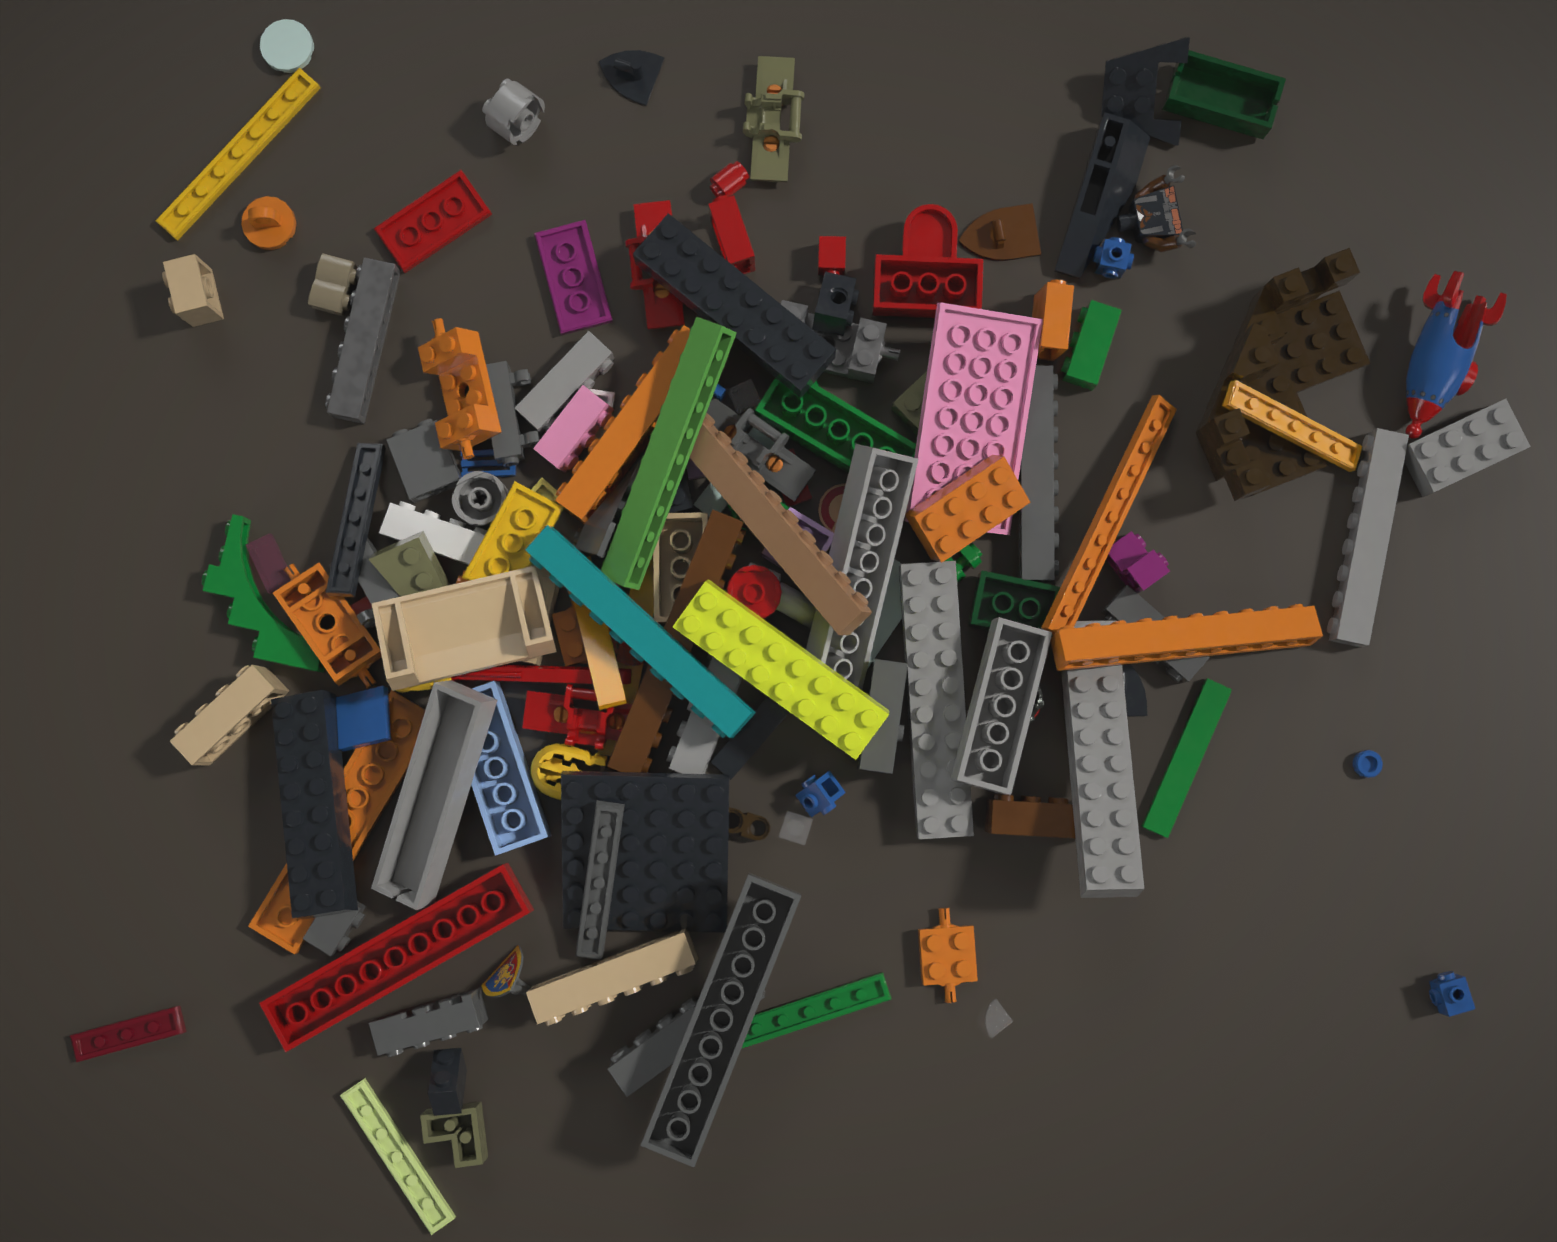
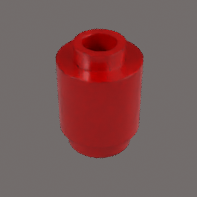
(729, 180)

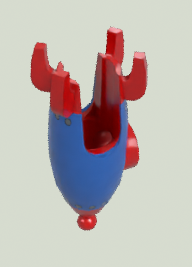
(1443, 357)

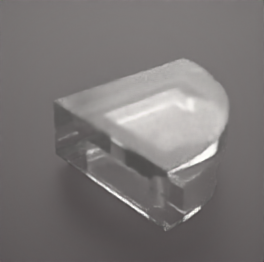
(996, 1018)

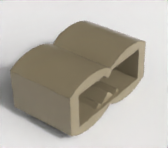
(333, 285)

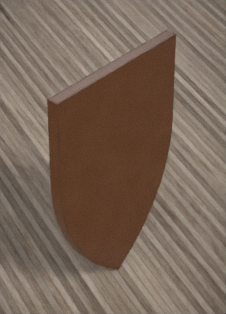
(1003, 234)

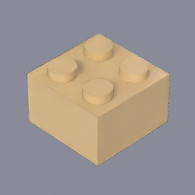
(192, 290)

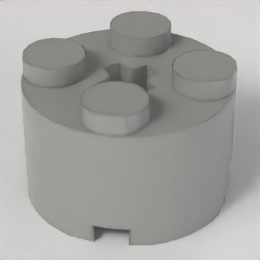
(513, 112)
(467, 494)

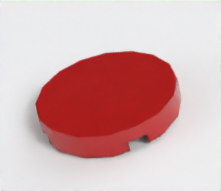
(756, 589)

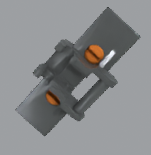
(775, 465)

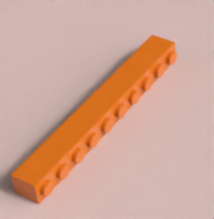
(1185, 637)

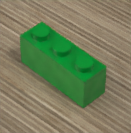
(1090, 344)

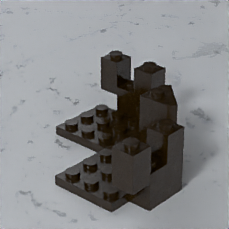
(1279, 351)

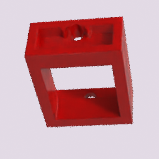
(732, 233)

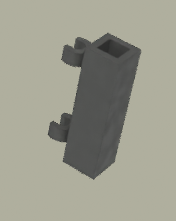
(509, 444)
(373, 585)

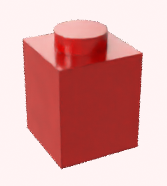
(831, 255)

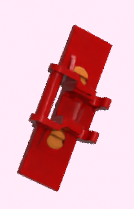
(660, 305)
(583, 726)

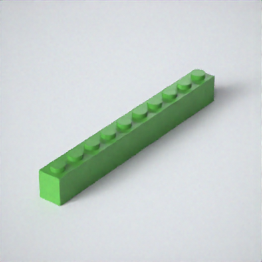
(667, 453)

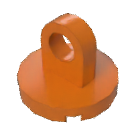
(268, 223)

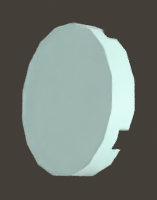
(286, 45)

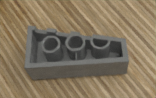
(429, 1022)

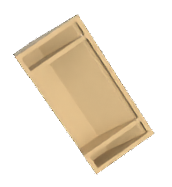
(463, 628)

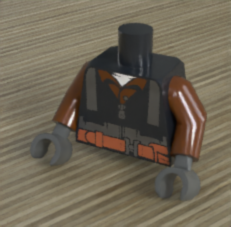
(1157, 216)

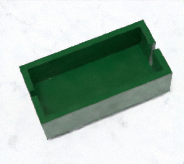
(1224, 94)

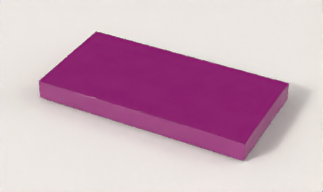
(573, 277)

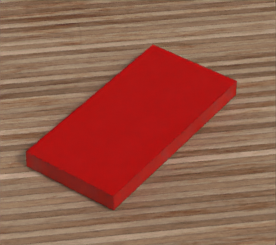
(433, 221)

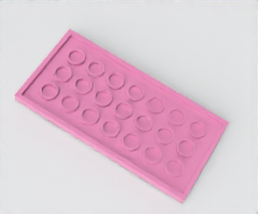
(974, 396)

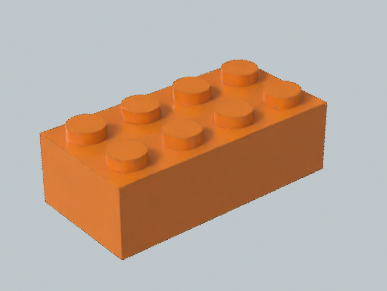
(967, 508)

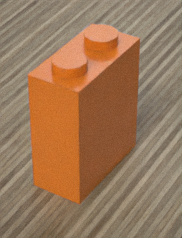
(1054, 306)

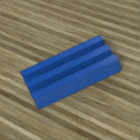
(482, 463)

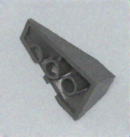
(598, 530)

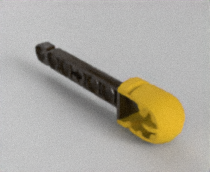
(547, 767)

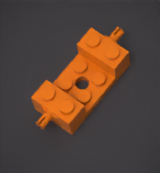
(459, 363)
(344, 649)

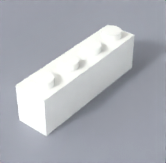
(445, 538)

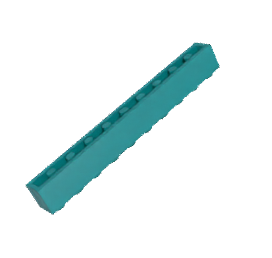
(640, 631)

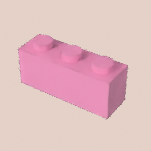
(574, 429)

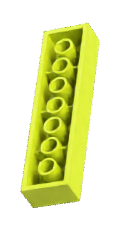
(781, 669)

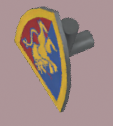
(506, 977)

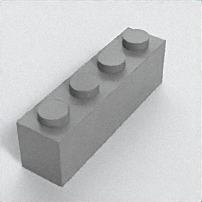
(558, 387)

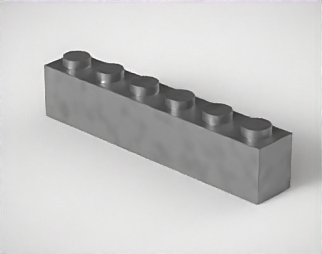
(363, 340)

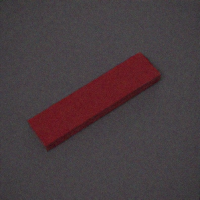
(128, 1033)

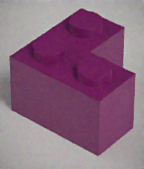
(1136, 565)

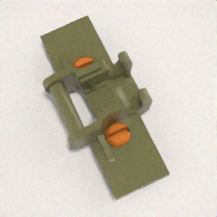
(763, 118)

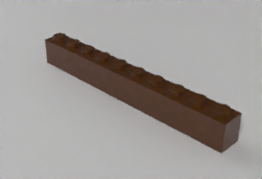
(654, 696)

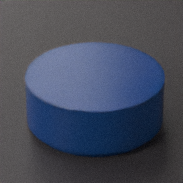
(1367, 763)

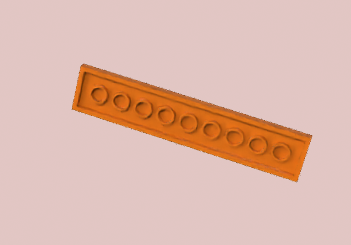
(370, 783)

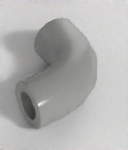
(796, 606)

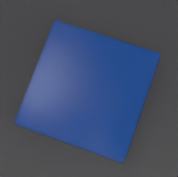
(363, 718)

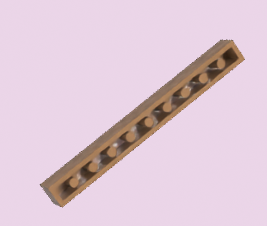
(778, 530)

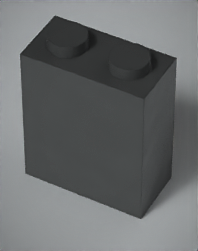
(422, 463)

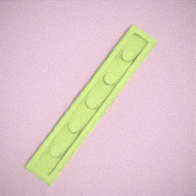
(398, 1156)

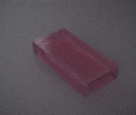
(269, 562)

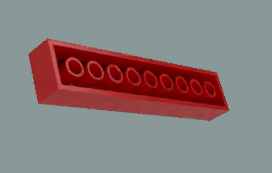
(396, 956)

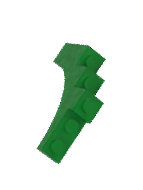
(235, 580)

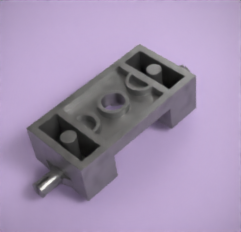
(857, 350)

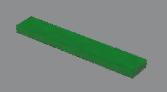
(1186, 758)
(817, 1008)

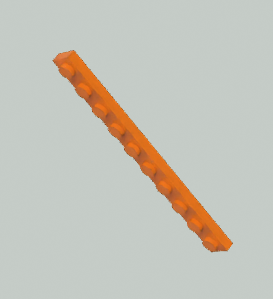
(1110, 515)

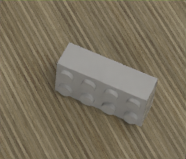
(1464, 447)

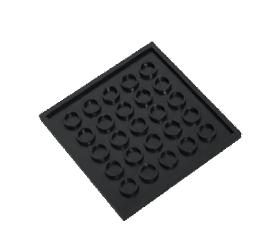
(669, 850)

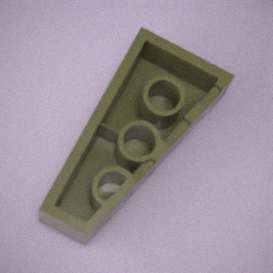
(410, 565)

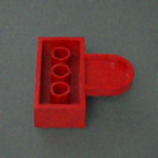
(926, 269)

